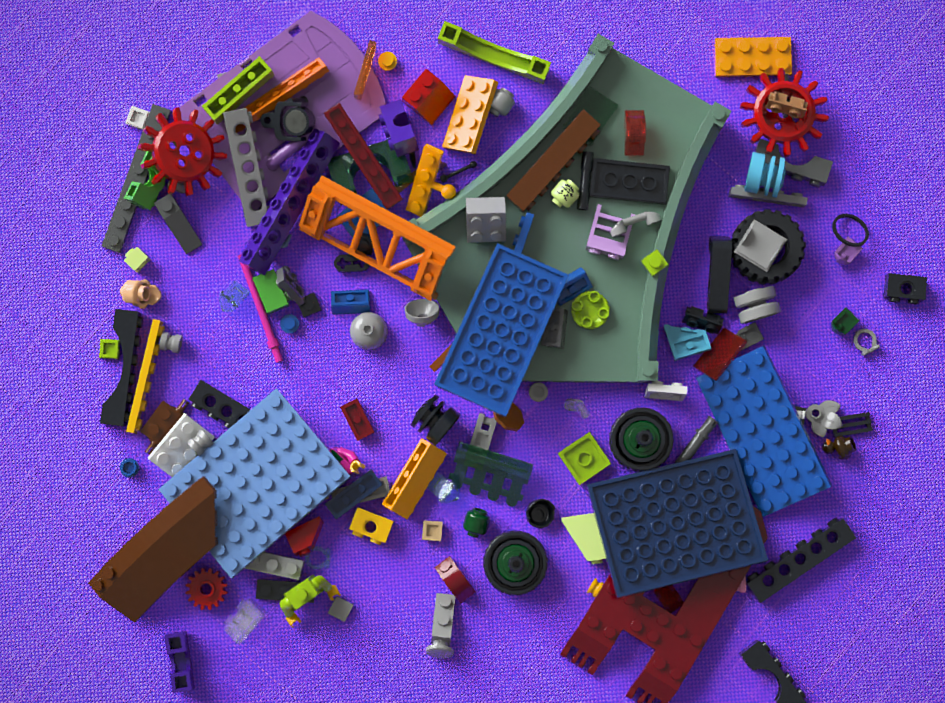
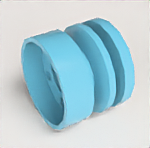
(765, 174)

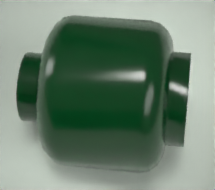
(476, 522)

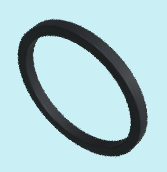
(843, 240)

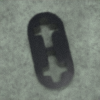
(349, 268)

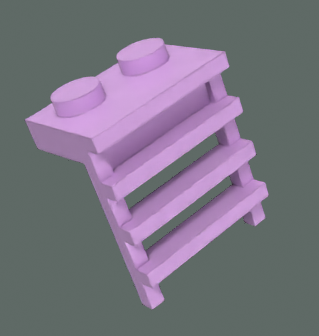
(601, 245)

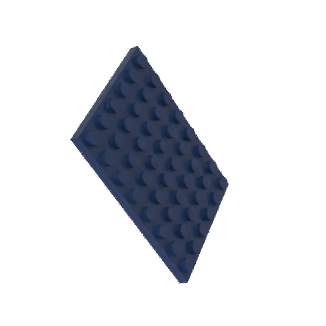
(676, 523)

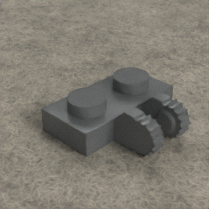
(289, 283)

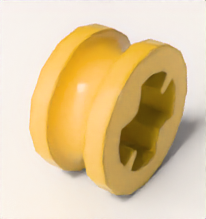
(595, 587)

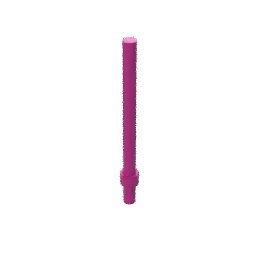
(272, 342)

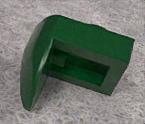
(844, 322)

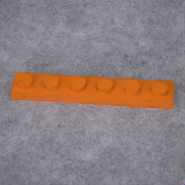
(285, 90)

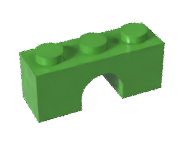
(145, 194)

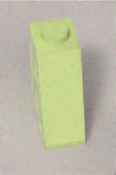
(586, 536)

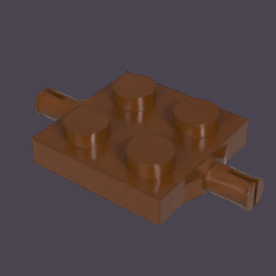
(162, 422)

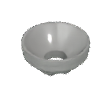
(422, 311)

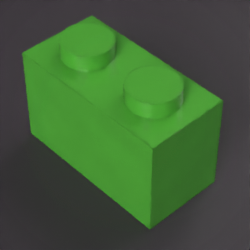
(270, 294)

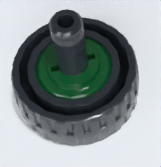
(641, 439)
(515, 562)

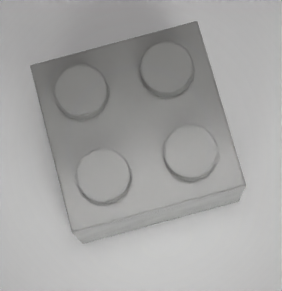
(486, 219)

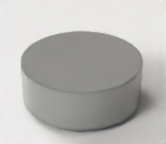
(538, 392)

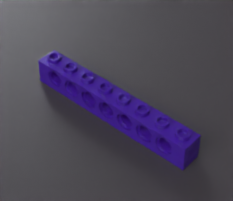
(289, 210)

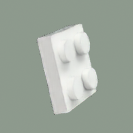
(673, 392)

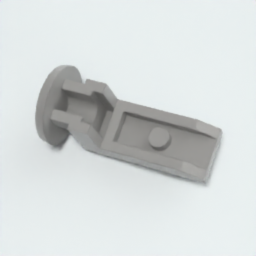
(442, 627)

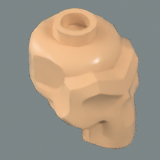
(140, 293)

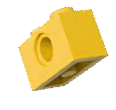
(383, 526)

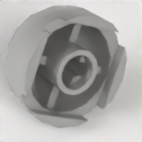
(368, 331)

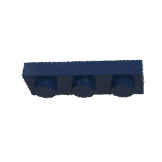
(353, 494)

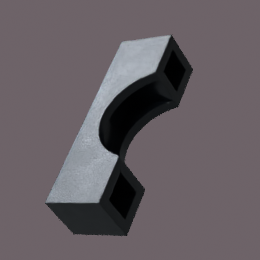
(757, 657)

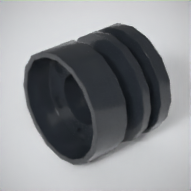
(435, 419)

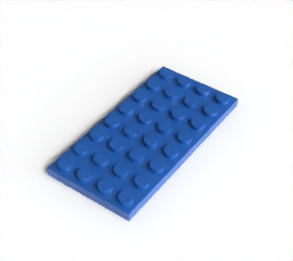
(501, 330)
(765, 432)

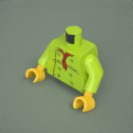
(303, 593)

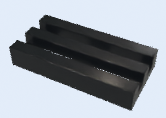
(867, 421)

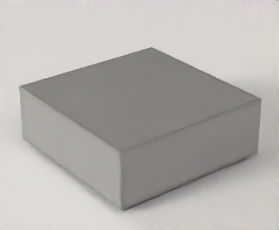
(340, 608)

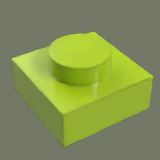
(654, 262)

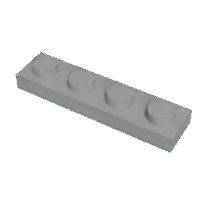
(794, 199)

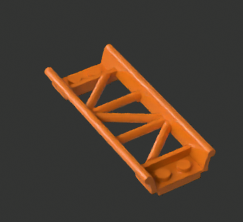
(316, 221)

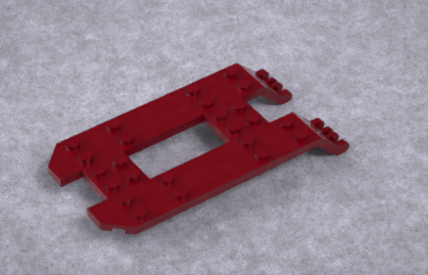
(674, 638)

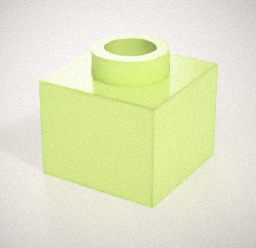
(136, 259)

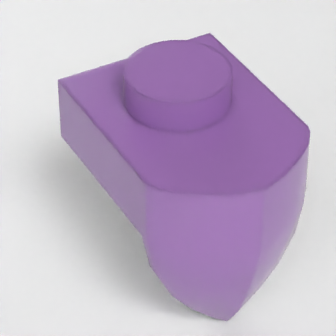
(846, 254)

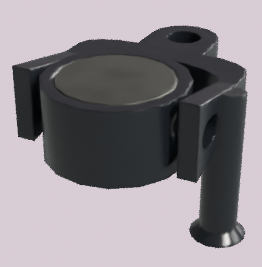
(296, 121)

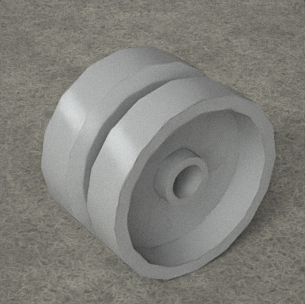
(756, 301)

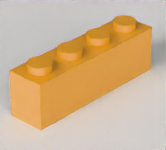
(414, 478)

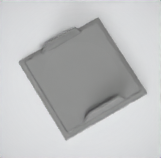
(760, 245)

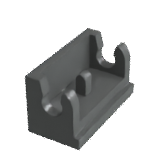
(555, 329)

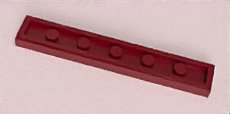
(363, 156)

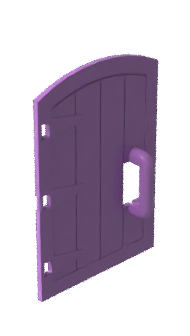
(286, 57)

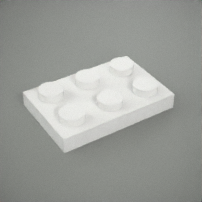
(174, 451)

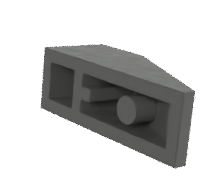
(178, 223)

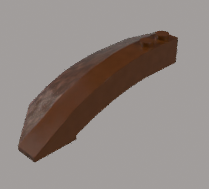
(160, 552)

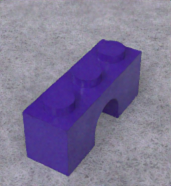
(397, 128)
(181, 667)

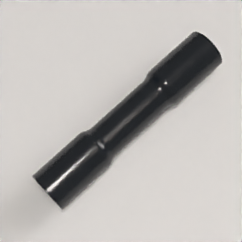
(586, 168)

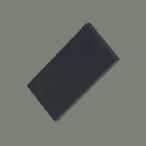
(629, 181)

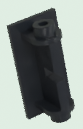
(694, 318)

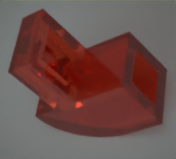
(634, 132)
(668, 598)

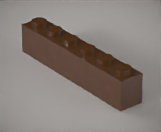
(553, 160)

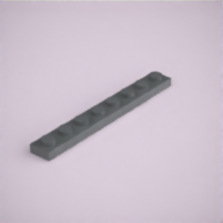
(125, 210)

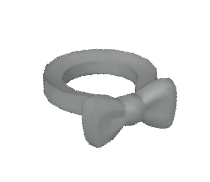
(874, 342)

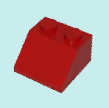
(428, 97)

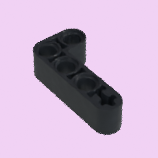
(719, 274)

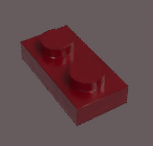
(357, 419)

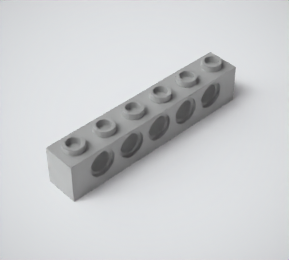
(232, 119)

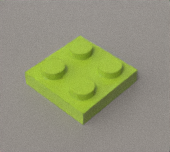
(584, 458)

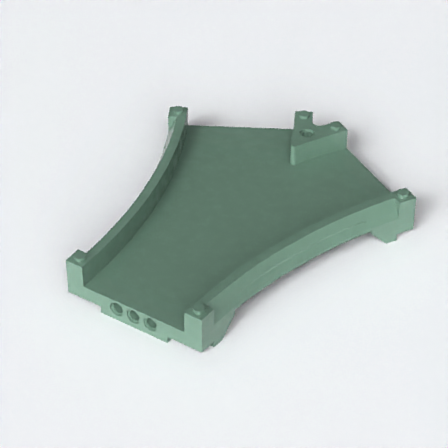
(677, 135)

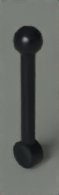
(444, 178)

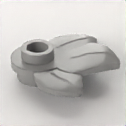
(827, 417)

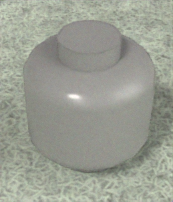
(502, 102)

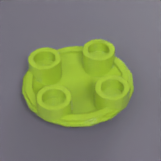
(590, 310)

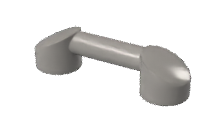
(650, 217)

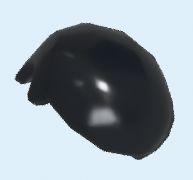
(540, 513)

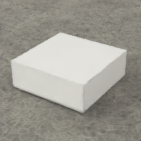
(137, 117)

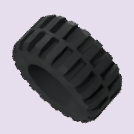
(793, 247)

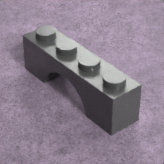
(814, 171)

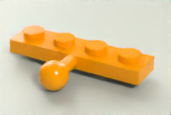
(425, 181)

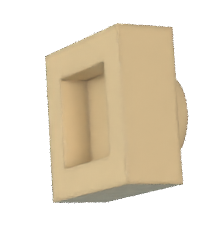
(432, 530)

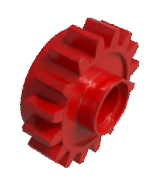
(197, 593)

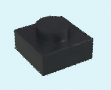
(365, 244)
(311, 305)

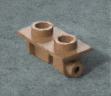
(795, 108)

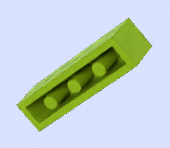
(238, 90)

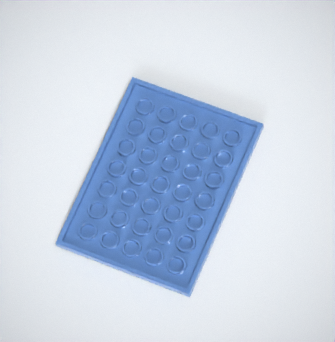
(265, 477)

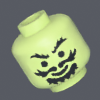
(565, 193)

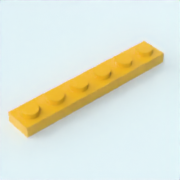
(143, 385)

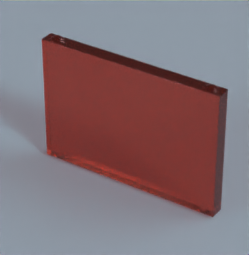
(723, 351)

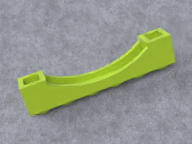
(474, 46)

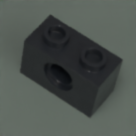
(916, 286)

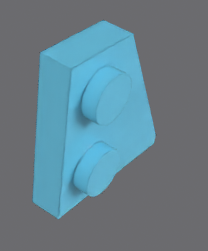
(686, 342)

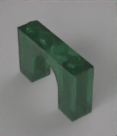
(344, 168)

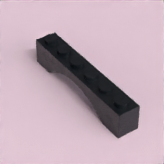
(116, 407)

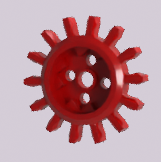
(790, 130)
(167, 159)

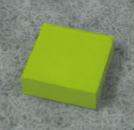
(109, 349)

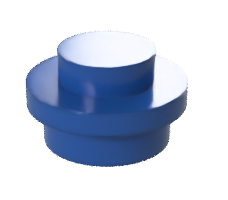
(289, 323)
(129, 467)

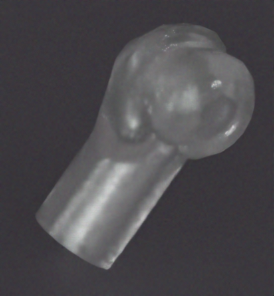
(577, 405)

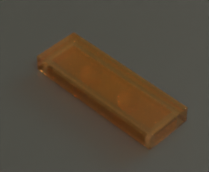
(365, 69)

